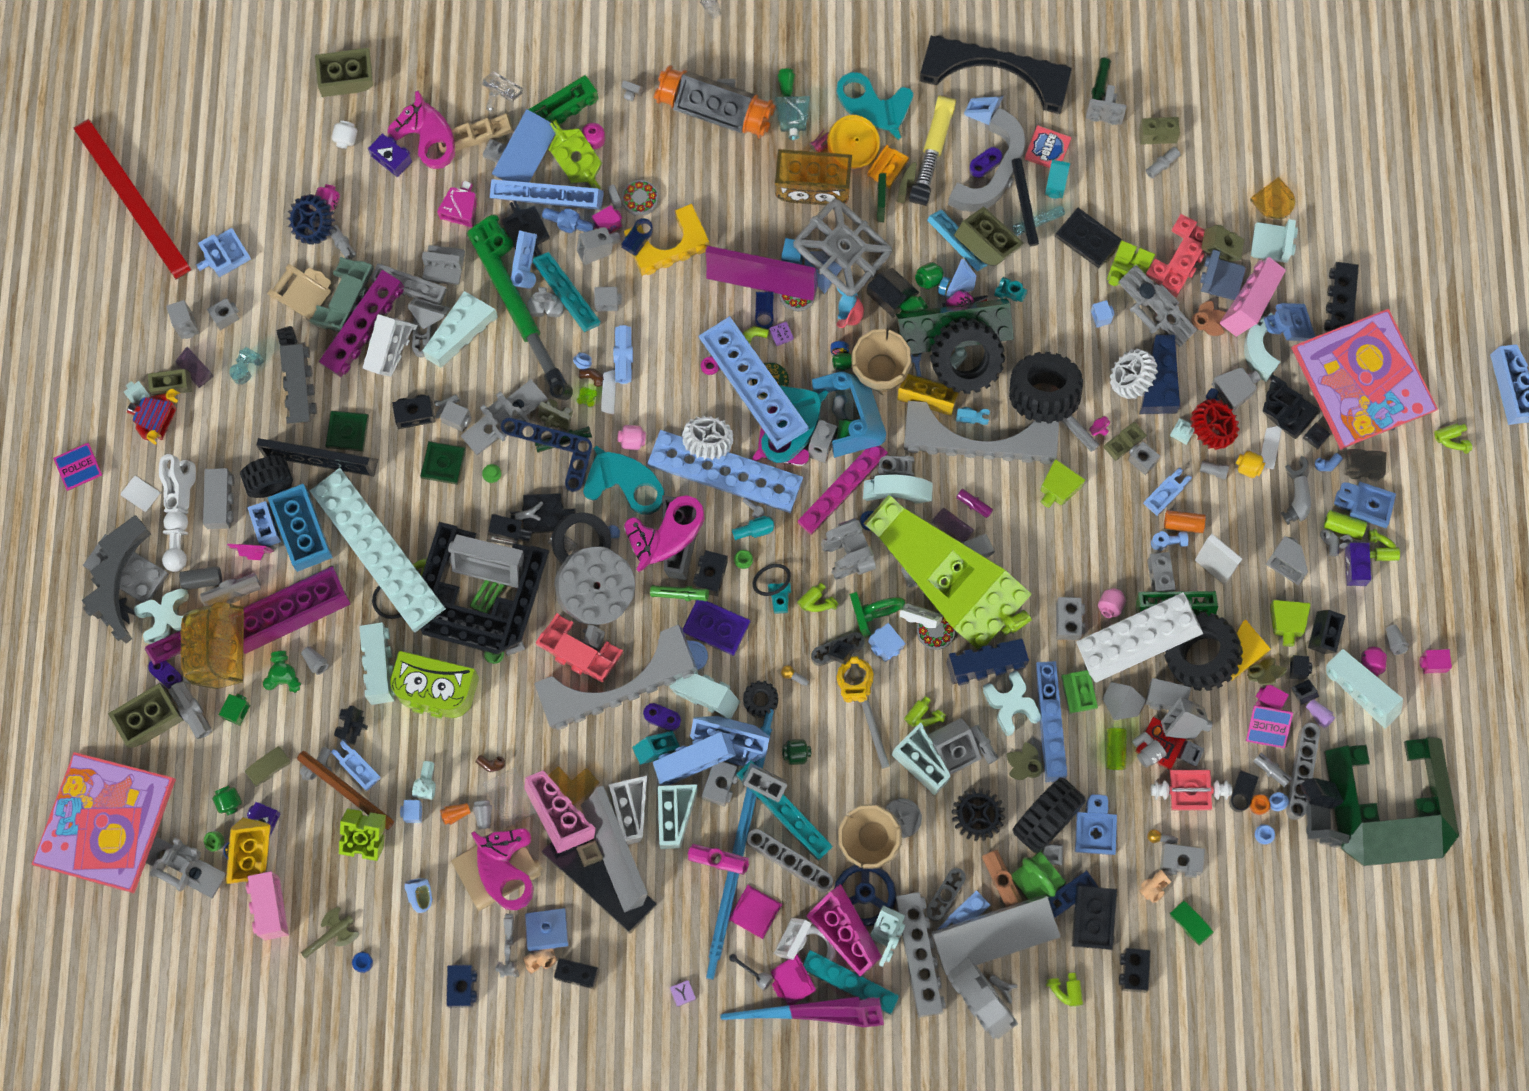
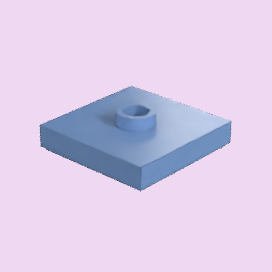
(546, 929)

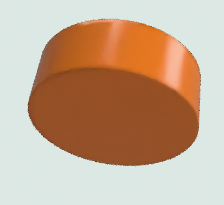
(1259, 804)

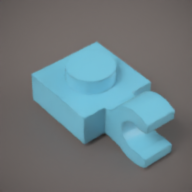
(968, 415)

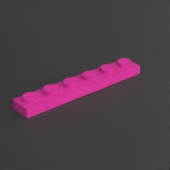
(841, 488)

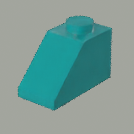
(1057, 179)
(654, 746)

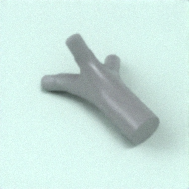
(442, 404)
(529, 513)
(1003, 986)

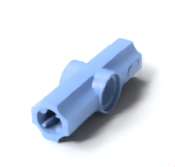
(623, 354)

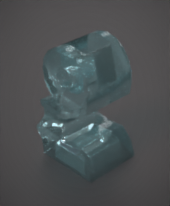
(240, 372)

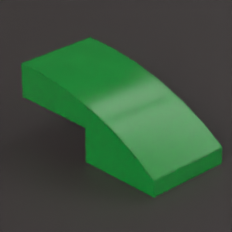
(1191, 922)

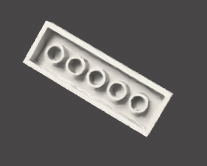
(1139, 637)

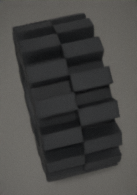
(286, 335)
(756, 688)

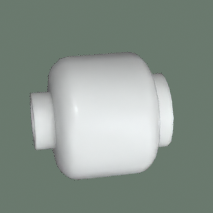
(344, 134)

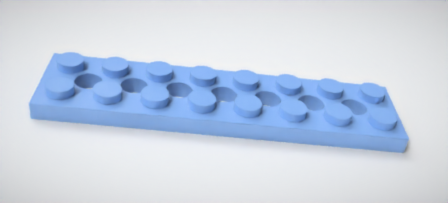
(765, 384)
(729, 483)

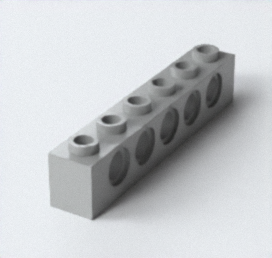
(923, 1006)

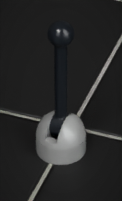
(762, 979)

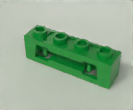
(561, 103)
(1208, 605)

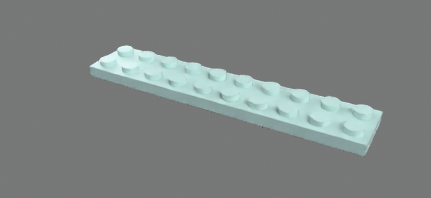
(377, 550)

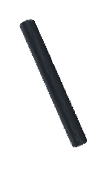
(1025, 203)

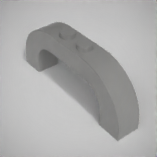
(973, 199)

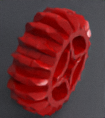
(1214, 424)

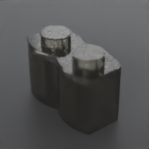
(1365, 464)

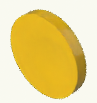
(855, 137)

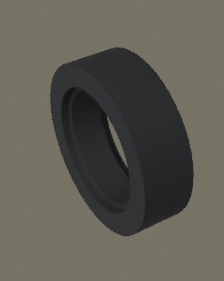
(561, 528)

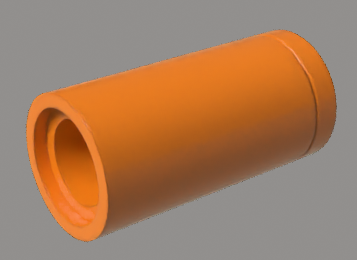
(1184, 521)

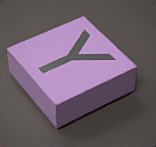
(682, 993)

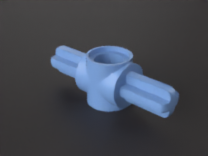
(568, 220)

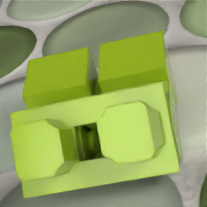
(1126, 256)

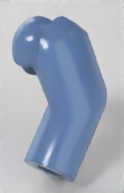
(1328, 465)

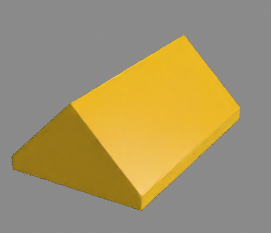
(923, 390)
(247, 850)

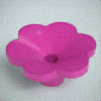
(1099, 426)

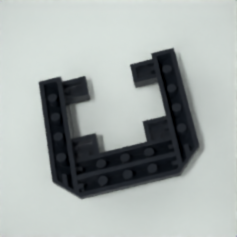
(473, 628)

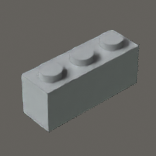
(218, 498)

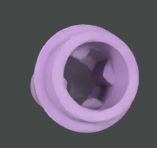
(1321, 714)

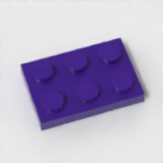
(716, 626)

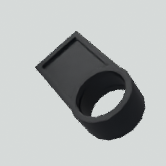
(1245, 787)

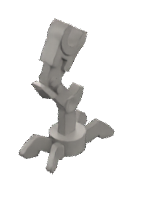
(509, 968)

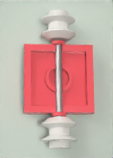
(1191, 790)

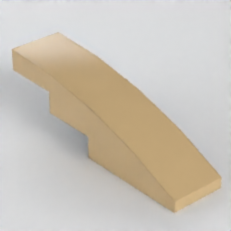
(479, 132)

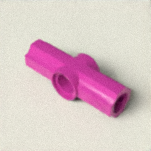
(728, 862)

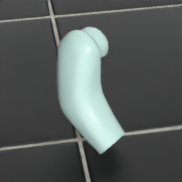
(958, 357)

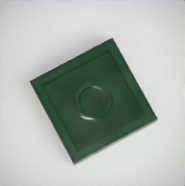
(881, 197)
(347, 431)
(443, 463)

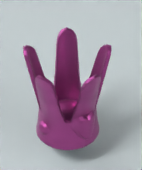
(816, 144)

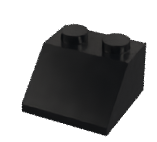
(890, 291)

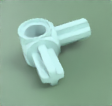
(424, 786)

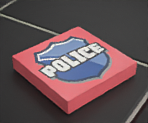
(1047, 146)

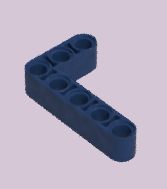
(555, 443)

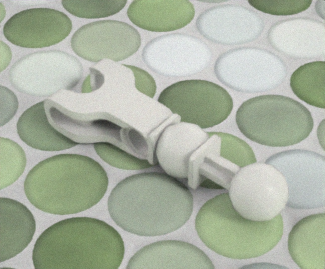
(176, 503)

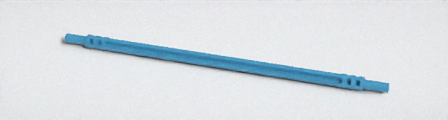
(732, 878)

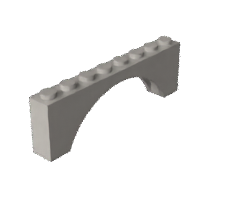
(927, 434)
(668, 664)

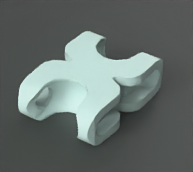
(164, 614)
(1011, 703)

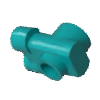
(1011, 290)
(783, 595)

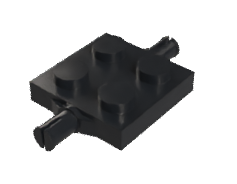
(527, 221)
(550, 512)

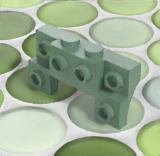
(347, 295)

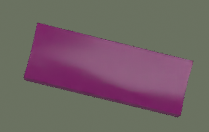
(761, 273)
(292, 609)

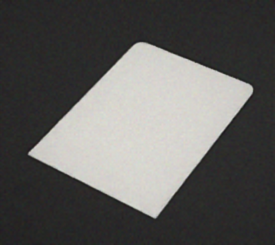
(140, 493)

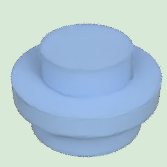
(582, 361)
(1278, 801)
(1264, 834)

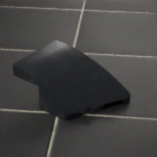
(1288, 408)

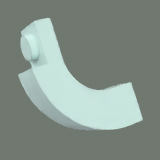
(1255, 352)
(898, 486)

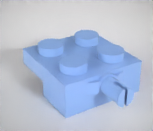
(223, 252)

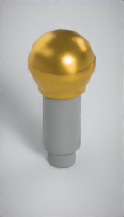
(789, 673)
(1155, 836)

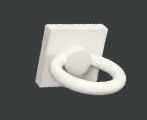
(795, 938)

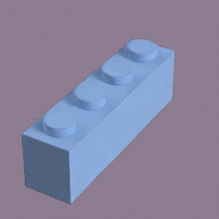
(694, 758)

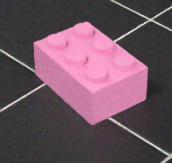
(267, 906)

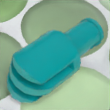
(756, 528)

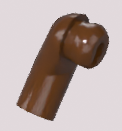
(593, 374)
(492, 765)

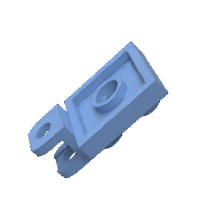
(1292, 321)
(1359, 499)
(1096, 818)

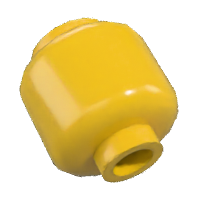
(1250, 464)

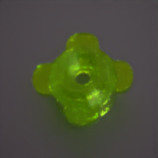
(587, 392)

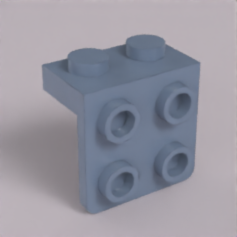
(1221, 277)

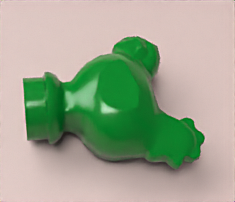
(281, 673)

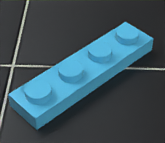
(947, 229)

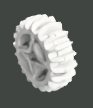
(1133, 374)
(707, 437)

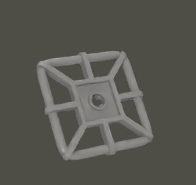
(854, 247)

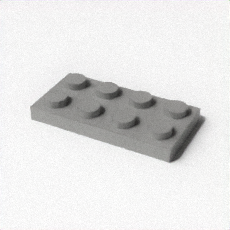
(140, 577)

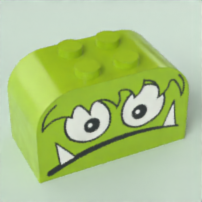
(433, 685)

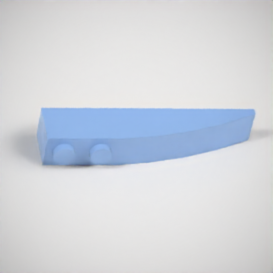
(547, 194)

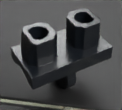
(352, 725)

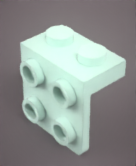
(1274, 241)
(886, 930)

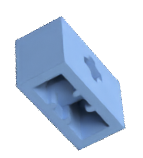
(264, 524)

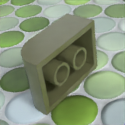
(344, 72)
(987, 237)
(146, 716)

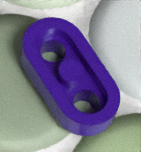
(983, 162)
(164, 673)
(661, 717)

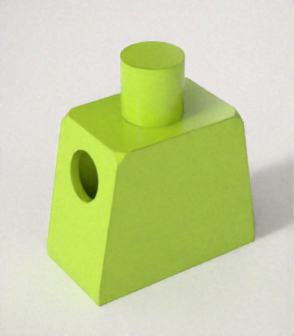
(1060, 484)
(1289, 620)

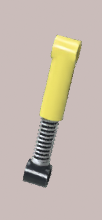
(933, 148)

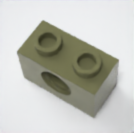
(1159, 130)
(1222, 240)
(176, 379)

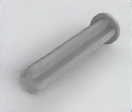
(1080, 433)

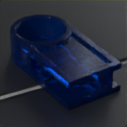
(634, 240)
(764, 305)

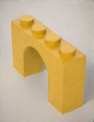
(693, 242)

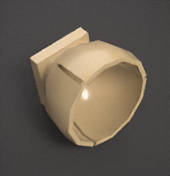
(880, 360)
(870, 836)

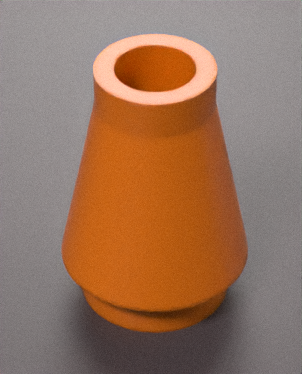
(453, 813)

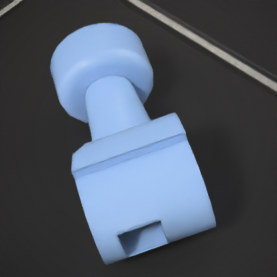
(1162, 539)

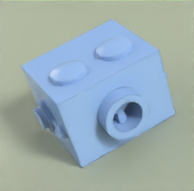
(886, 642)

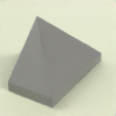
(427, 312)

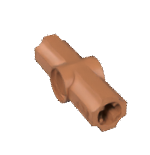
(996, 868)

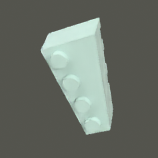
(459, 327)
(377, 663)
(1365, 688)

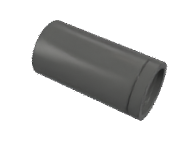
(200, 578)

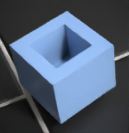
(1102, 313)
(411, 811)

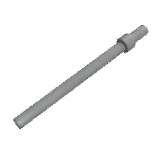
(856, 676)

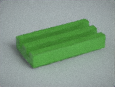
(480, 608)

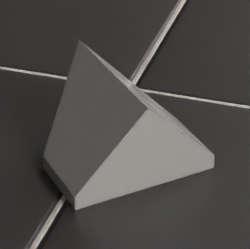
(1123, 701)

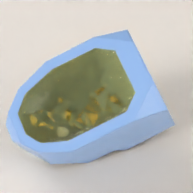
(419, 894)

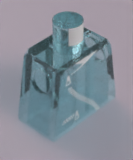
(792, 114)

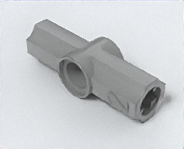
(231, 590)
(190, 710)

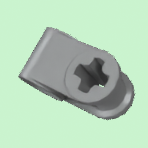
(898, 465)

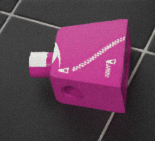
(459, 205)

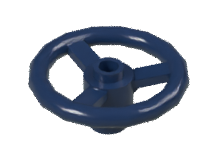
(868, 887)

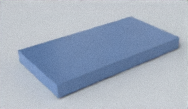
(525, 149)

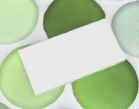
(1218, 559)

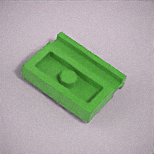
(1079, 691)

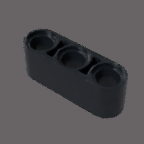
(1321, 793)

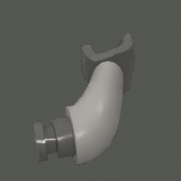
(1301, 504)

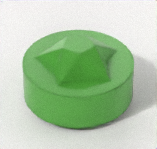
(493, 658)
(213, 841)

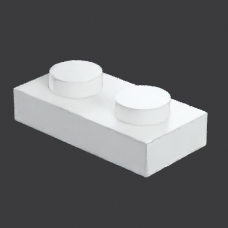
(920, 615)

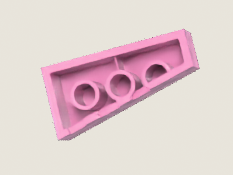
(1253, 297)
(559, 817)

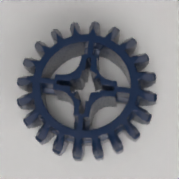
(318, 221)

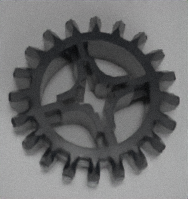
(989, 801)

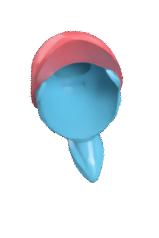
(850, 310)

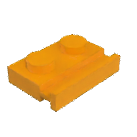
(889, 162)

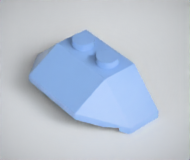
(747, 739)

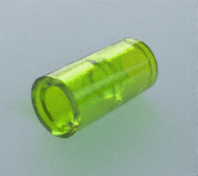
(1116, 749)

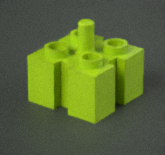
(362, 834)

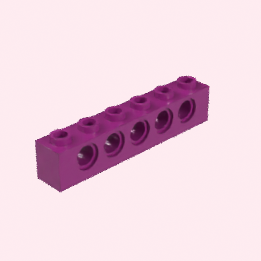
(362, 313)

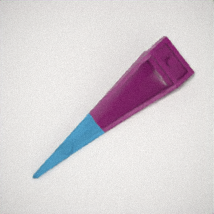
(843, 1011)

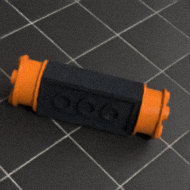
(714, 102)

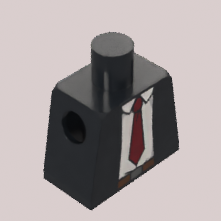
(500, 528)

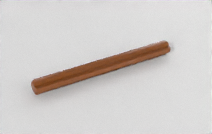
(341, 786)

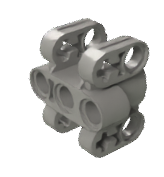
(858, 553)

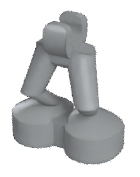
(545, 302)

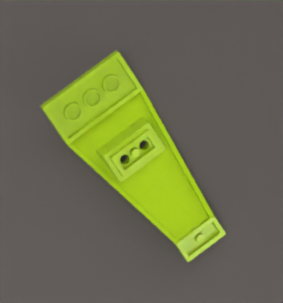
(974, 594)

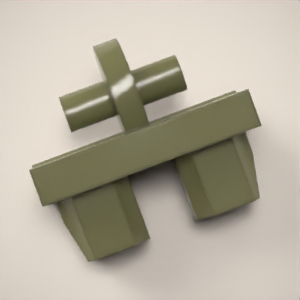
(553, 417)

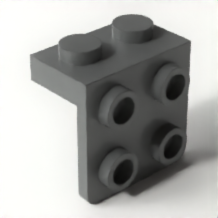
(1320, 827)

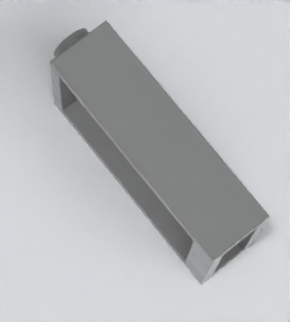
(486, 560)

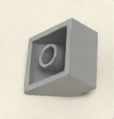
(1289, 560)
(955, 745)

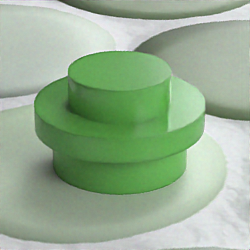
(491, 473)
(743, 559)

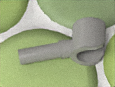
(758, 511)
(1348, 539)

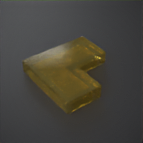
(575, 788)

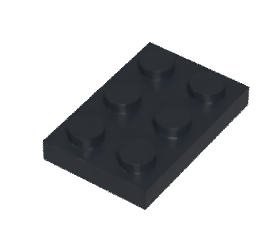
(1088, 238)
(1094, 917)

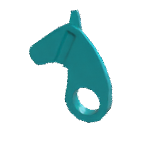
(881, 113)
(808, 406)
(617, 469)

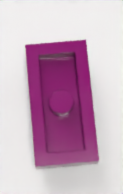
(164, 648)

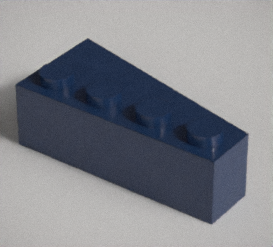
(1164, 394)
(987, 661)

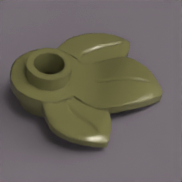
(1266, 672)
(1023, 760)

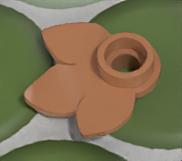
(1210, 318)

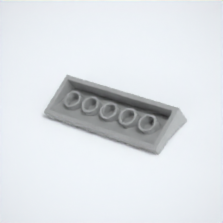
(614, 850)
(996, 933)

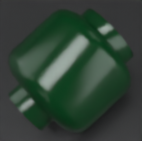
(796, 752)

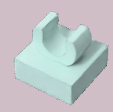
(135, 392)
(1182, 431)

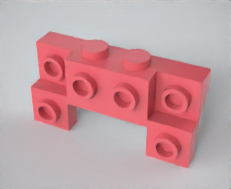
(1184, 260)
(575, 653)

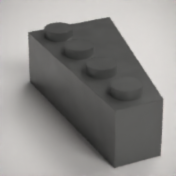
(297, 382)
(679, 564)

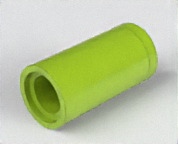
(1345, 524)

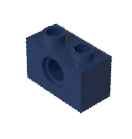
(455, 975)

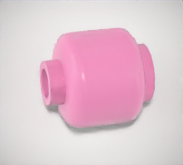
(631, 437)
(1112, 602)

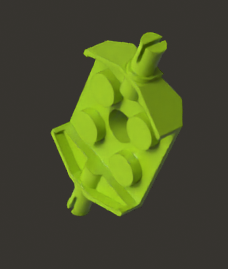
(562, 149)

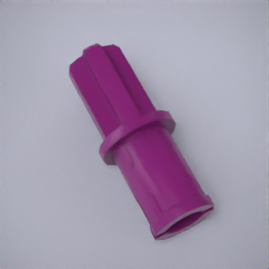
(974, 503)

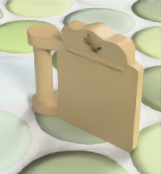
(305, 292)

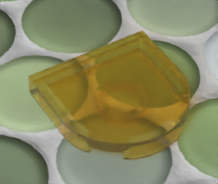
(1274, 200)

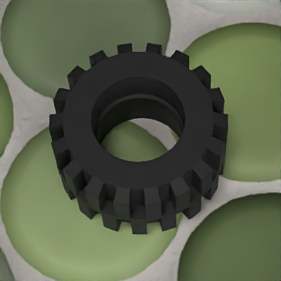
(266, 476)

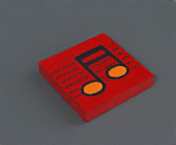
(1170, 744)

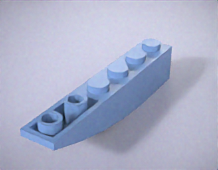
(1051, 721)

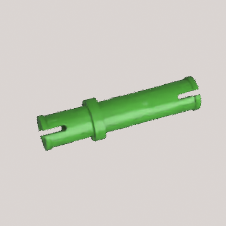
(679, 593)

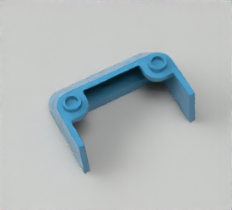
(863, 432)

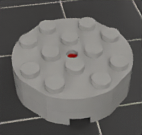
(613, 585)
(982, 999)

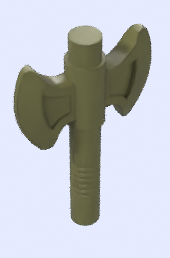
(338, 928)

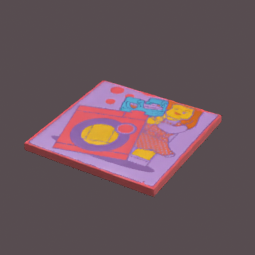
(1364, 378)
(103, 822)

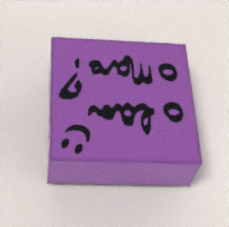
(781, 333)

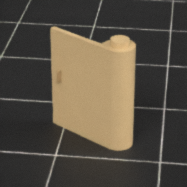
(468, 872)

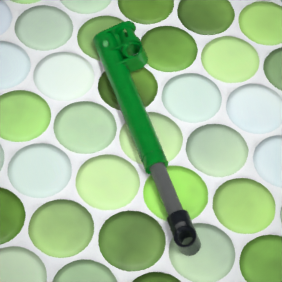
(486, 241)

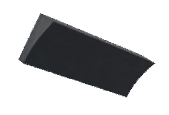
(318, 457)
(598, 886)

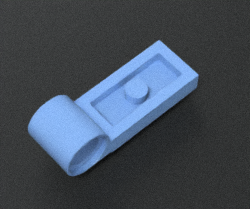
(522, 261)

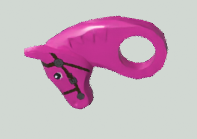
(430, 126)

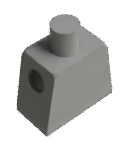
(596, 244)
(1236, 387)
(1185, 720)

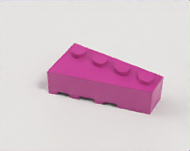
(845, 930)

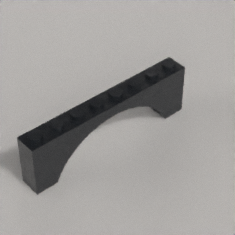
(949, 56)

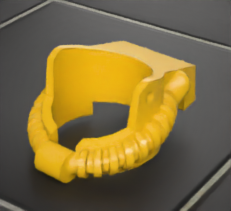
(855, 692)

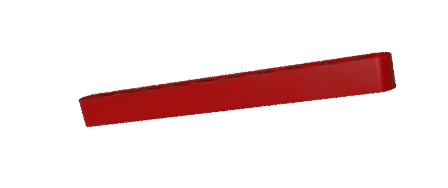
(132, 199)

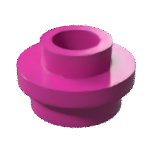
(706, 361)

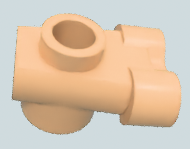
(1153, 887)
(540, 958)

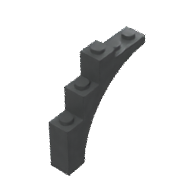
(117, 550)

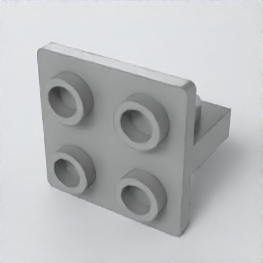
(1106, 110)
(443, 264)

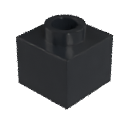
(1300, 667)

